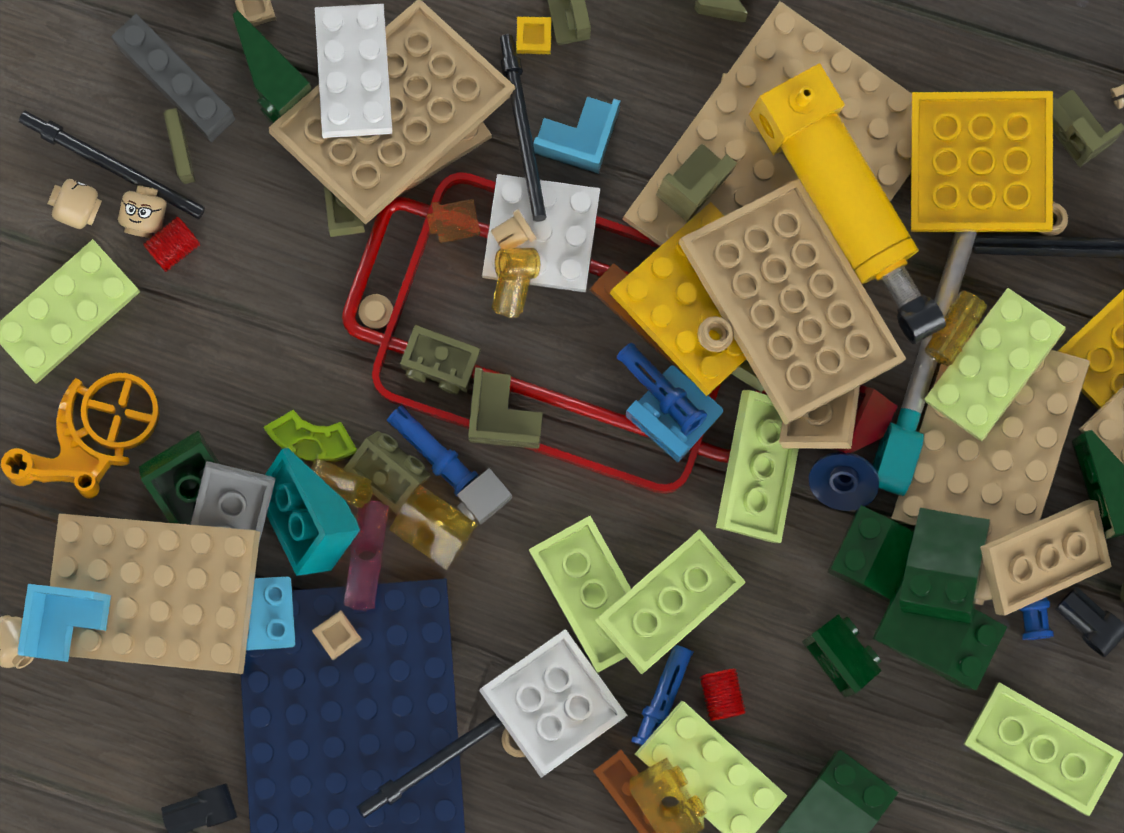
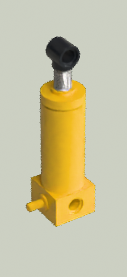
(806, 126)

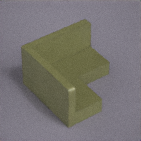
(1079, 129)
(695, 181)
(493, 421)

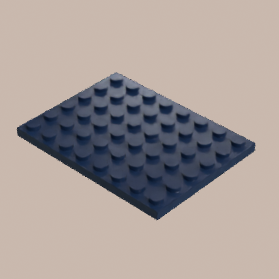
(342, 727)

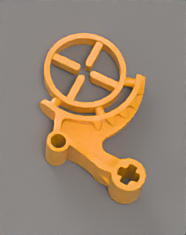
(76, 460)

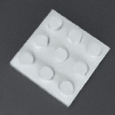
(562, 238)
(553, 703)

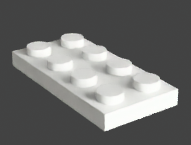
(353, 70)

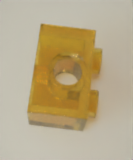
(433, 527)
(660, 782)

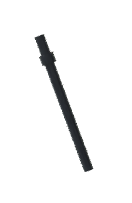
(512, 69)
(54, 134)
(392, 791)

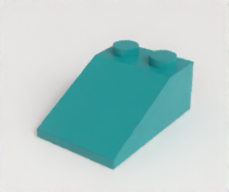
(308, 516)

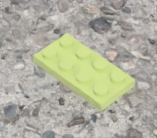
(65, 311)
(995, 364)
(757, 472)
(584, 584)
(670, 601)
(1043, 749)
(727, 783)

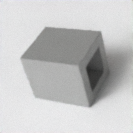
(483, 497)

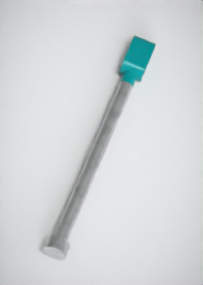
(901, 443)

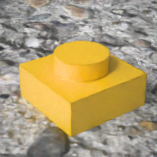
(533, 35)

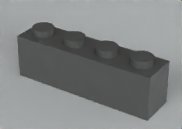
(173, 78)

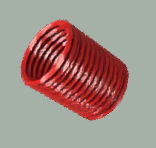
(171, 244)
(722, 694)

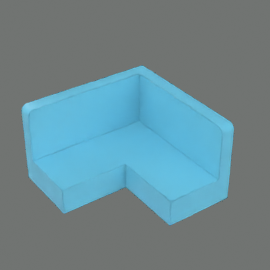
(580, 145)
(51, 616)

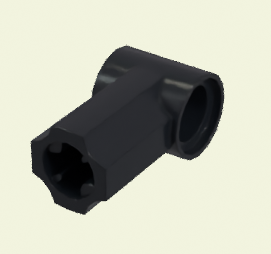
(1098, 628)
(207, 808)

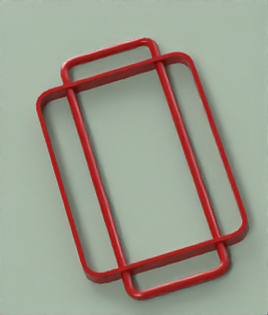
(388, 342)

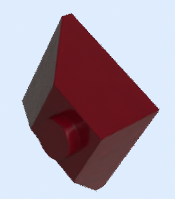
(872, 418)

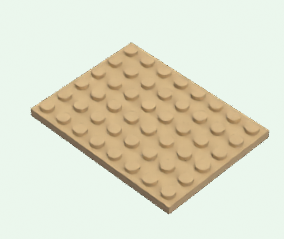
(786, 44)

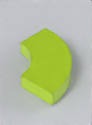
(311, 441)

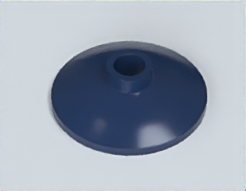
(843, 491)

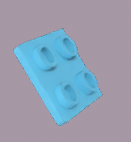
(271, 615)

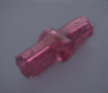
(364, 574)

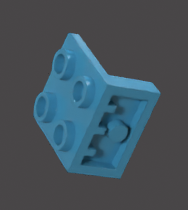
(663, 428)

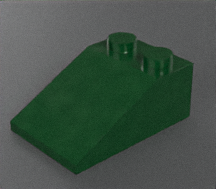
(274, 77)
(176, 477)
(1103, 480)
(873, 554)
(944, 565)
(942, 645)
(843, 655)
(841, 800)

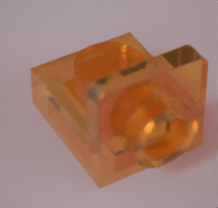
(454, 220)

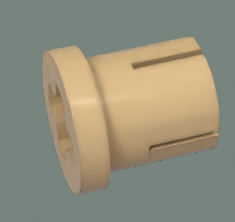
(513, 232)

